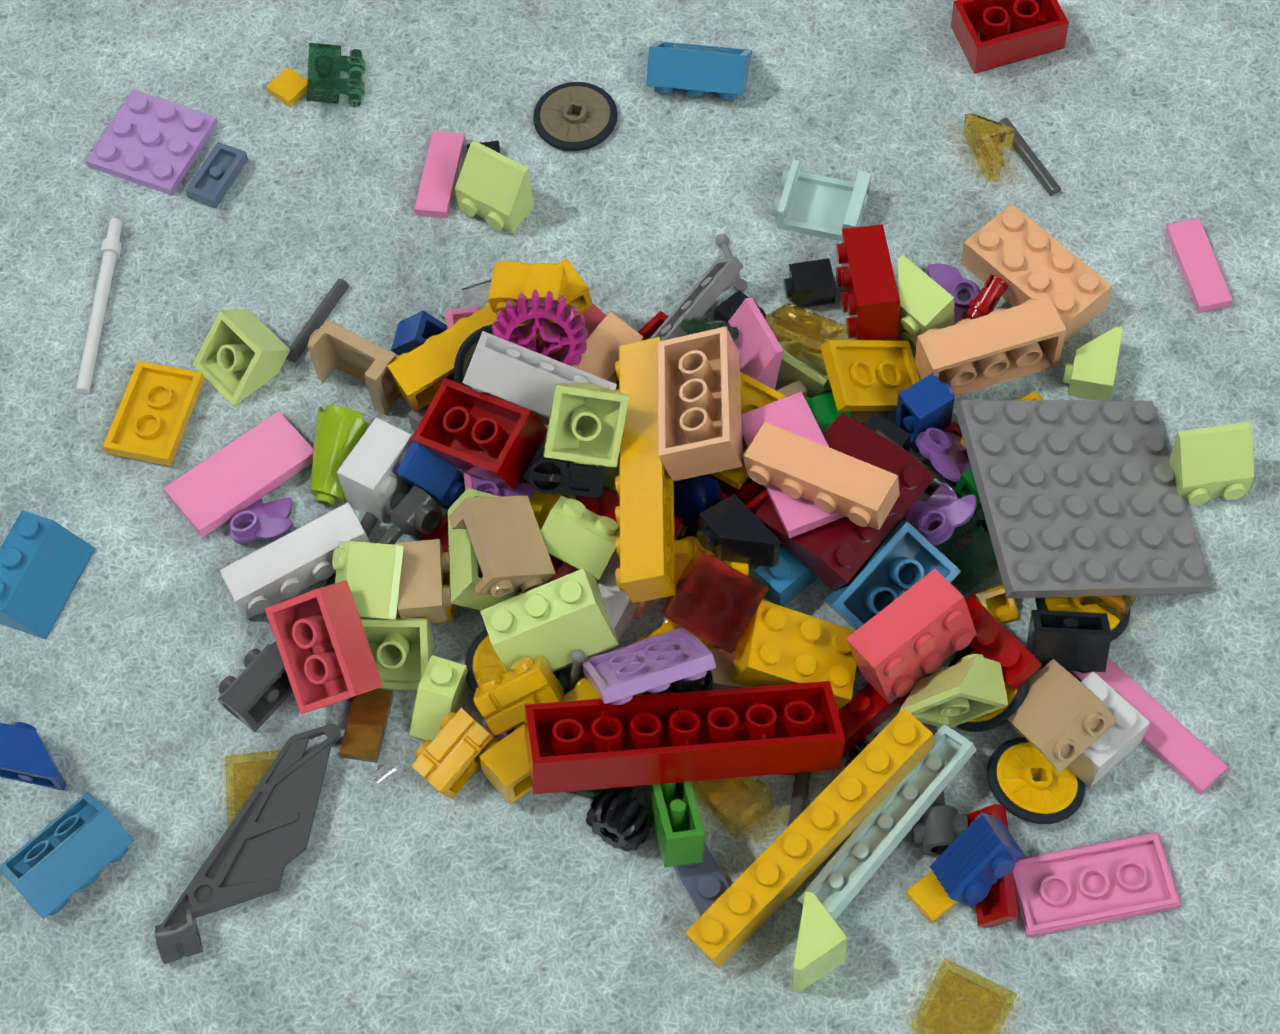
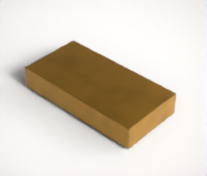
(366, 725)

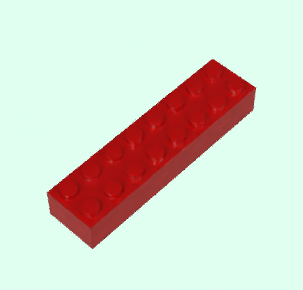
(683, 737)

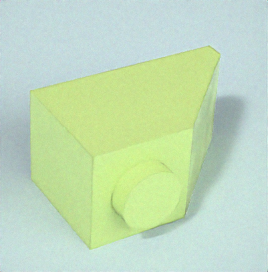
(1094, 367)
(437, 695)

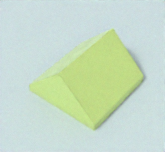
(805, 366)
(586, 424)
(399, 650)
(819, 944)

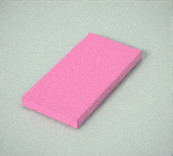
(794, 416)
(240, 473)
(1094, 884)

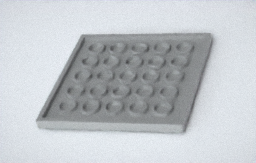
(1081, 498)

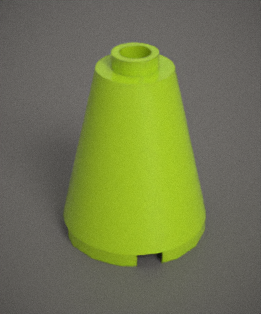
(336, 435)

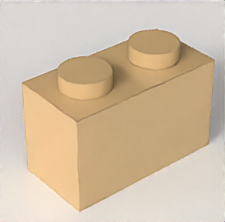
(422, 581)

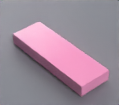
(439, 174)
(1199, 265)

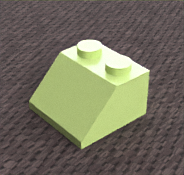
(494, 188)
(922, 302)
(240, 354)
(1213, 462)
(580, 536)
(372, 575)
(958, 692)

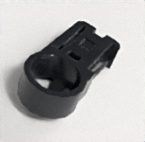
(573, 480)

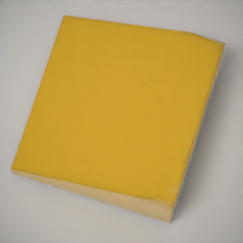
(996, 602)

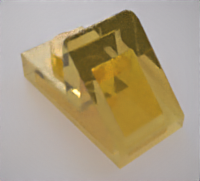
(986, 142)

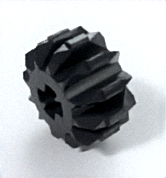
(619, 819)

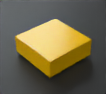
(288, 87)
(930, 897)

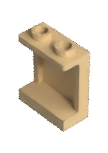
(341, 349)
(505, 543)
(1060, 716)

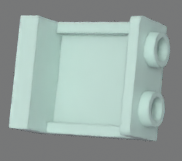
(820, 203)

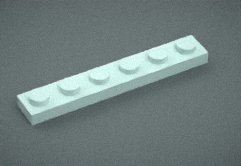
(889, 823)

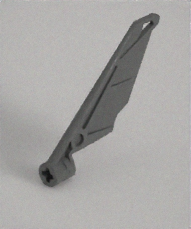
(256, 845)

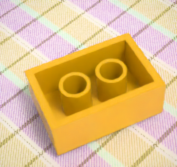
(792, 649)

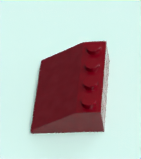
(842, 547)

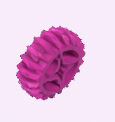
(566, 331)

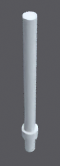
(109, 251)

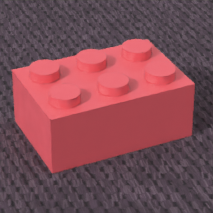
(912, 636)
(323, 647)

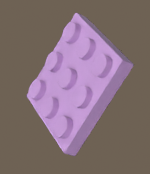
(152, 142)
(648, 665)

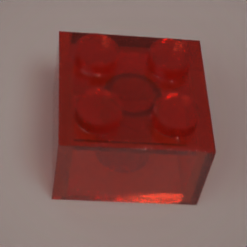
(714, 600)

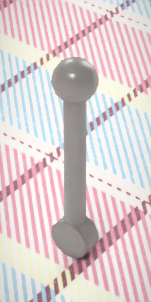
(722, 241)
(577, 658)

